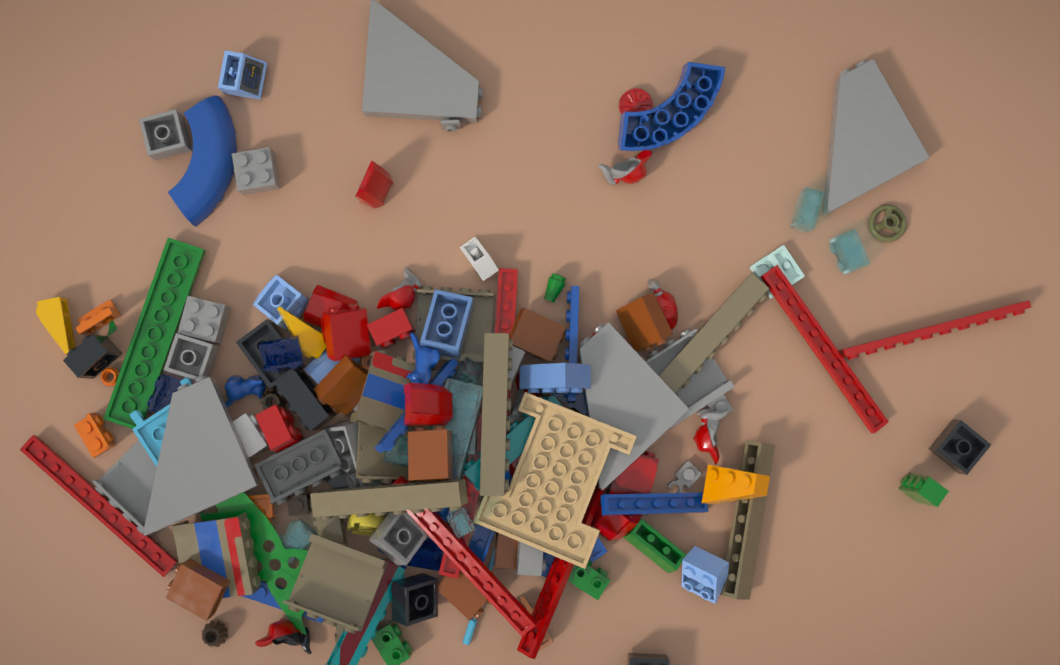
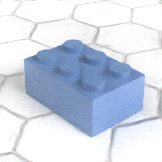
(447, 323)
(555, 378)

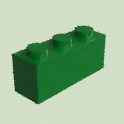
(923, 489)
(655, 546)

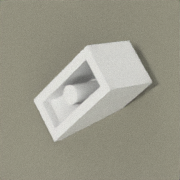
(479, 258)

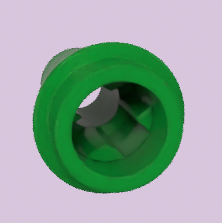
(554, 287)

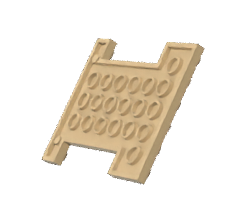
(555, 482)

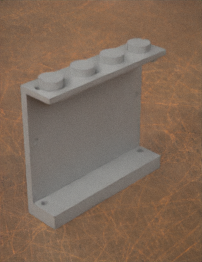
(703, 387)
(130, 484)

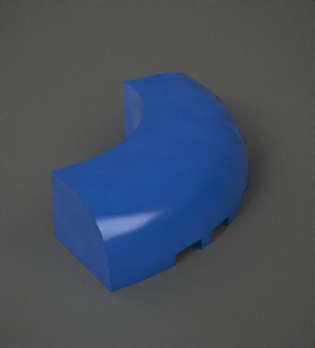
(677, 114)
(211, 160)

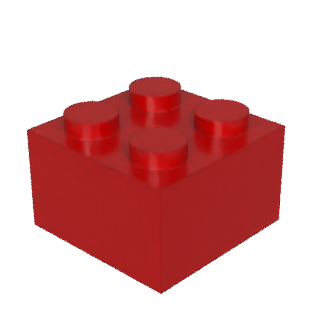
(391, 328)
(279, 428)

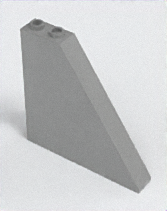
(413, 77)
(867, 136)
(626, 396)
(198, 458)

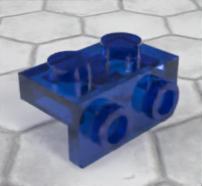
(281, 353)
(165, 387)
(427, 556)

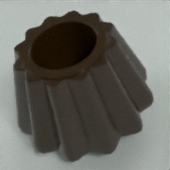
(270, 395)
(219, 629)

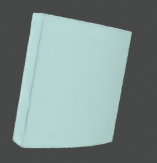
(784, 261)

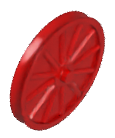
(635, 101)

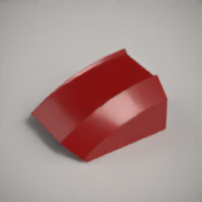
(374, 186)
(321, 301)
(427, 405)
(614, 526)

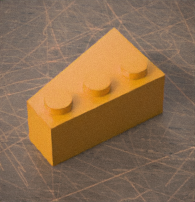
(730, 484)

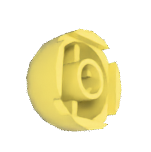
(364, 525)

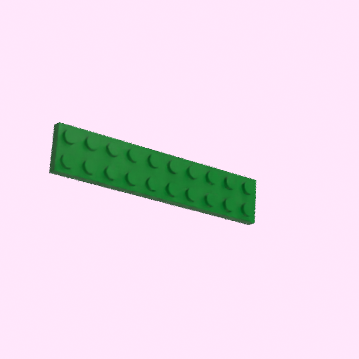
(154, 331)

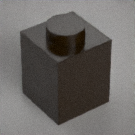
(299, 505)

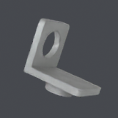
(451, 125)

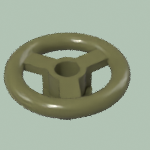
(894, 223)

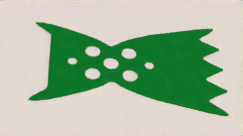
(261, 531)

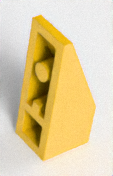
(56, 318)
(310, 338)

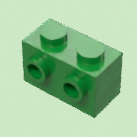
(589, 580)
(391, 644)

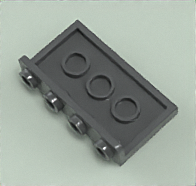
(300, 467)

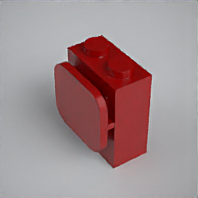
(346, 332)
(637, 477)

